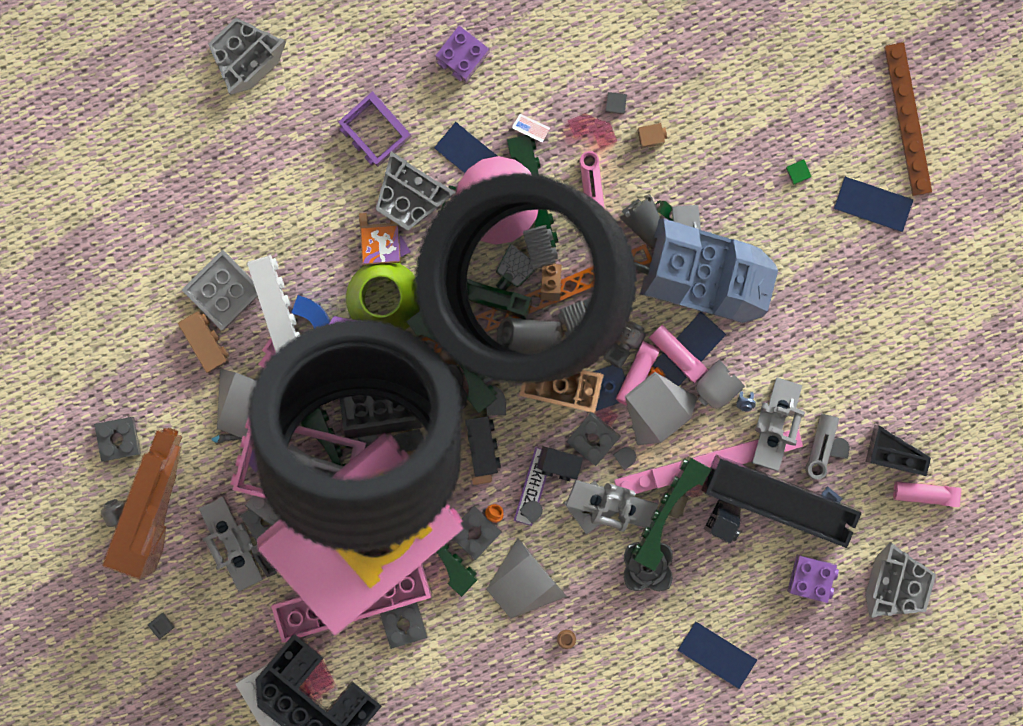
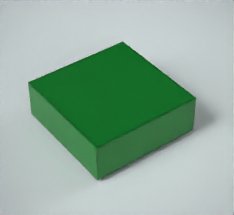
(798, 172)

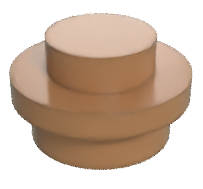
(566, 639)

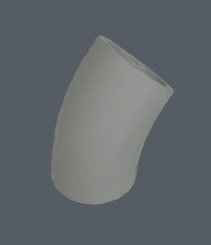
(528, 335)

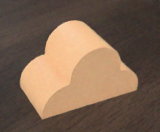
(576, 391)

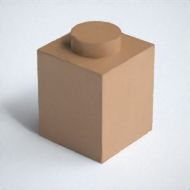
(652, 135)

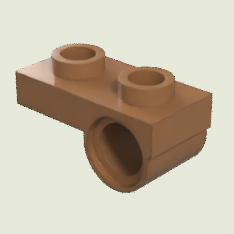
(551, 283)

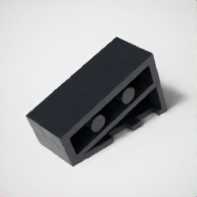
(483, 446)
(895, 453)
(724, 521)

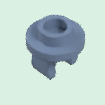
(746, 404)

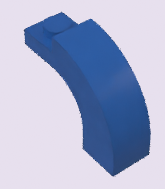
(310, 310)

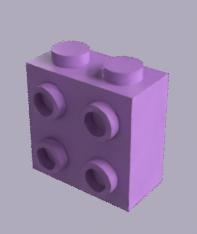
(462, 54)
(813, 578)

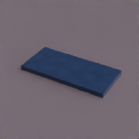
(462, 148)
(873, 204)
(699, 339)
(717, 655)

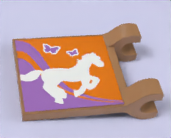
(379, 242)

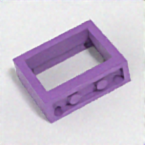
(358, 143)

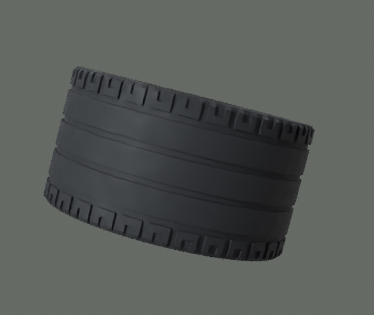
(445, 265)
(347, 362)

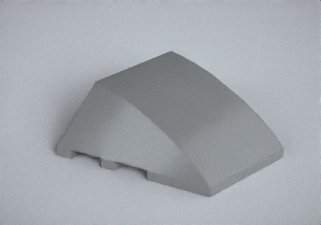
(245, 54)
(409, 193)
(233, 402)
(658, 409)
(522, 583)
(898, 584)

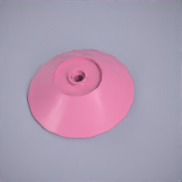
(514, 225)

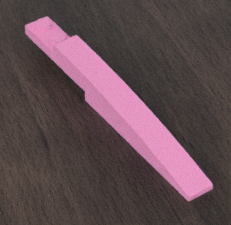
(663, 475)

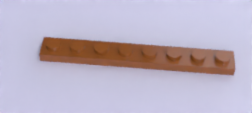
(908, 119)

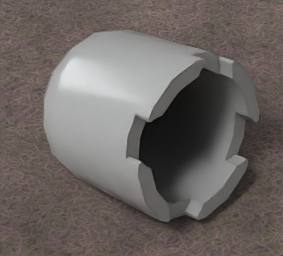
(717, 386)

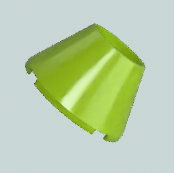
(369, 274)

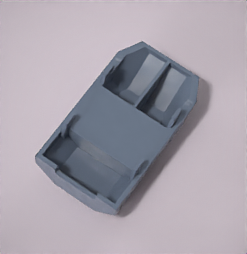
(709, 273)

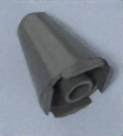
(642, 219)

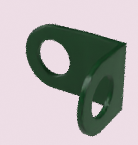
(664, 209)

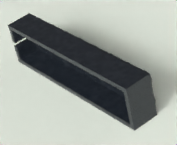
(781, 501)

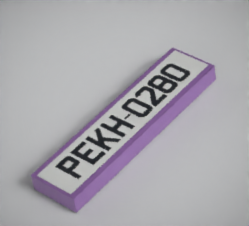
(532, 488)

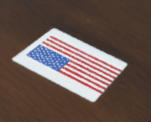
(531, 128)

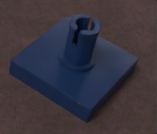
(610, 387)

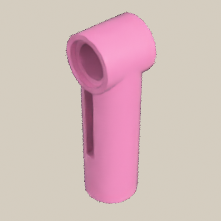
(595, 169)
(689, 365)
(639, 369)
(927, 494)

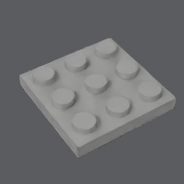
(221, 290)

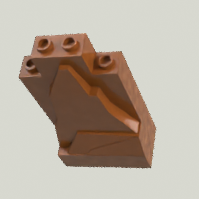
(141, 528)

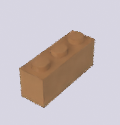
(204, 341)

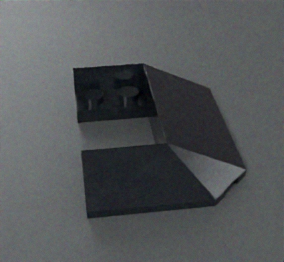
(289, 705)

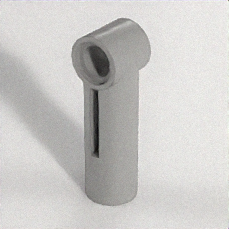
(826, 426)

